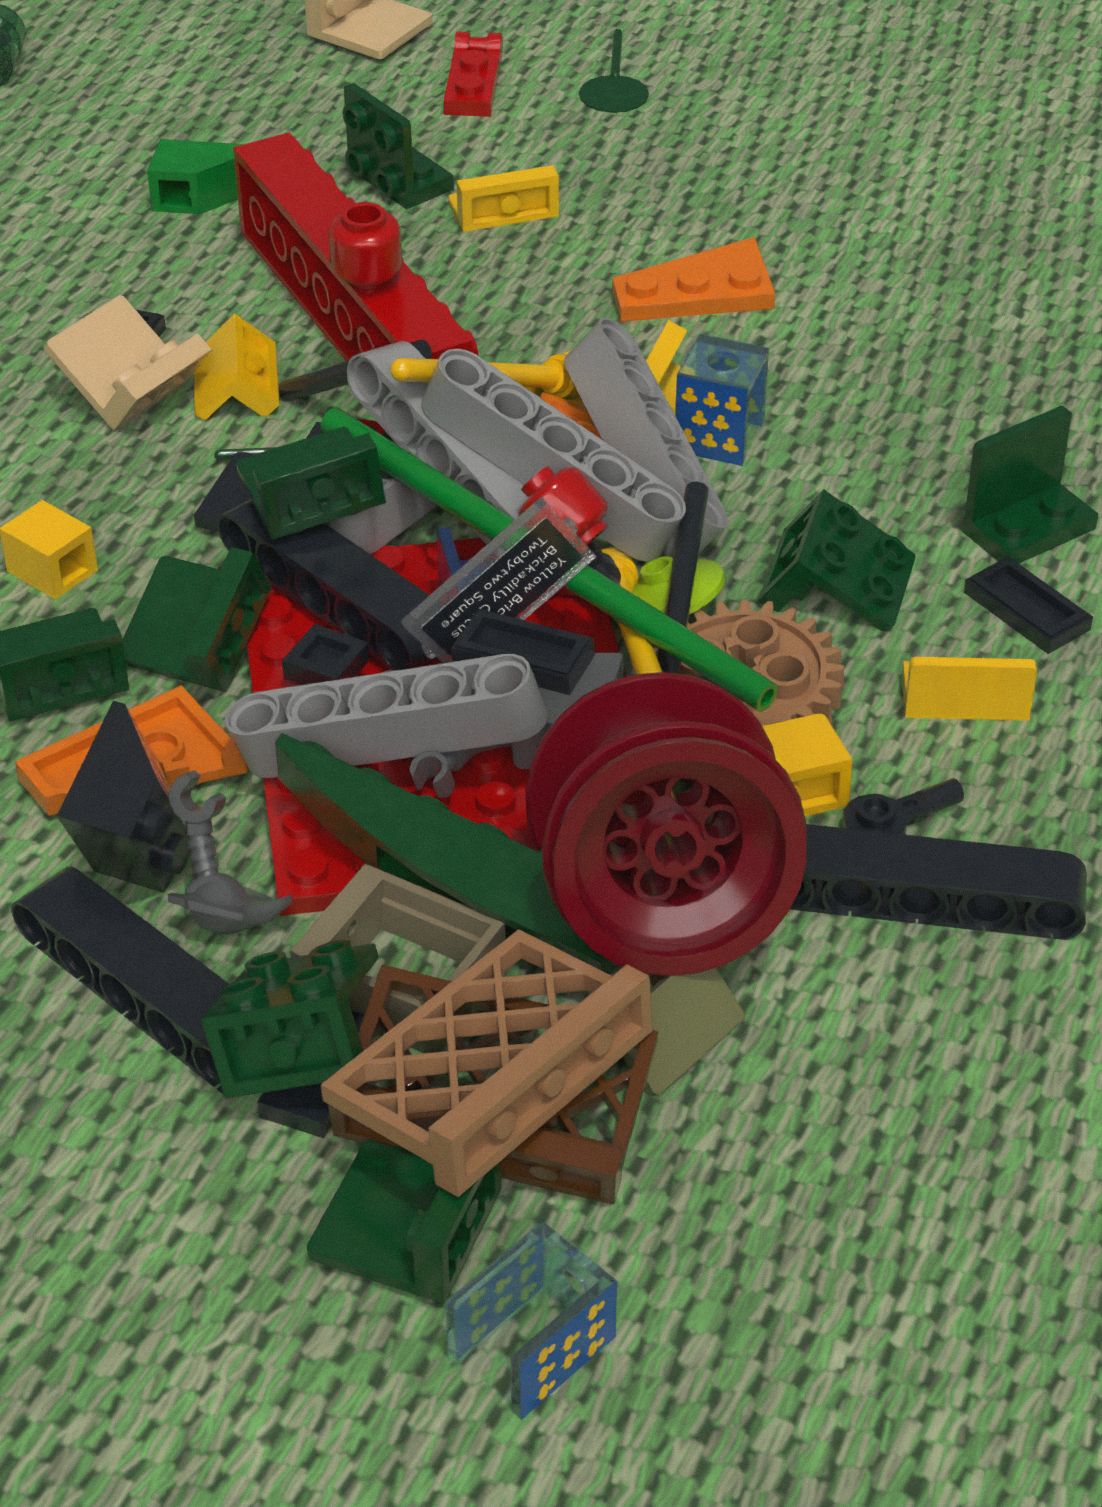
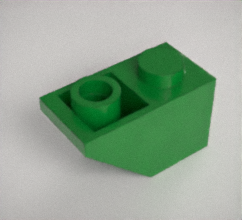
(191, 176)

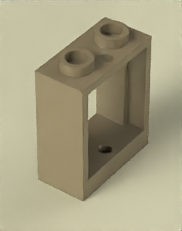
(386, 902)

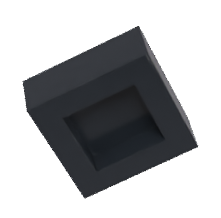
(324, 657)

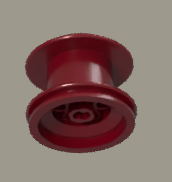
(736, 832)

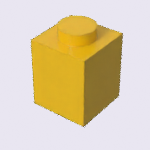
(48, 549)

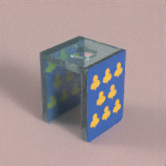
(721, 396)
(510, 1286)

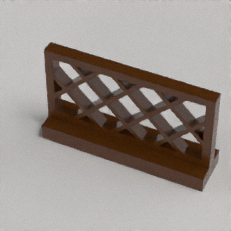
(548, 1156)

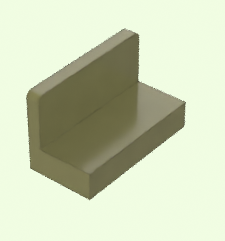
(690, 1019)

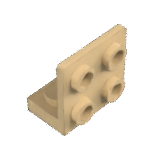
(365, 25)
(122, 361)

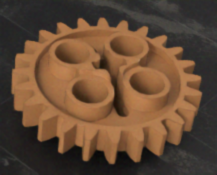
(781, 650)

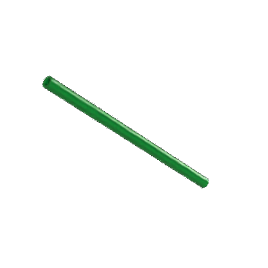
(588, 583)

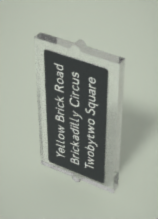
(505, 577)

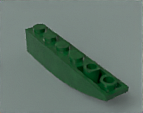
(429, 844)

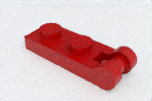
(473, 75)

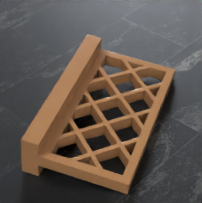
(532, 1077)

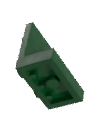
(383, 152)
(313, 481)
(1017, 490)
(844, 557)
(197, 619)
(60, 663)
(287, 1019)
(399, 1224)

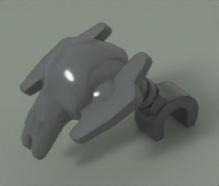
(214, 897)

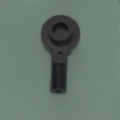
(888, 815)

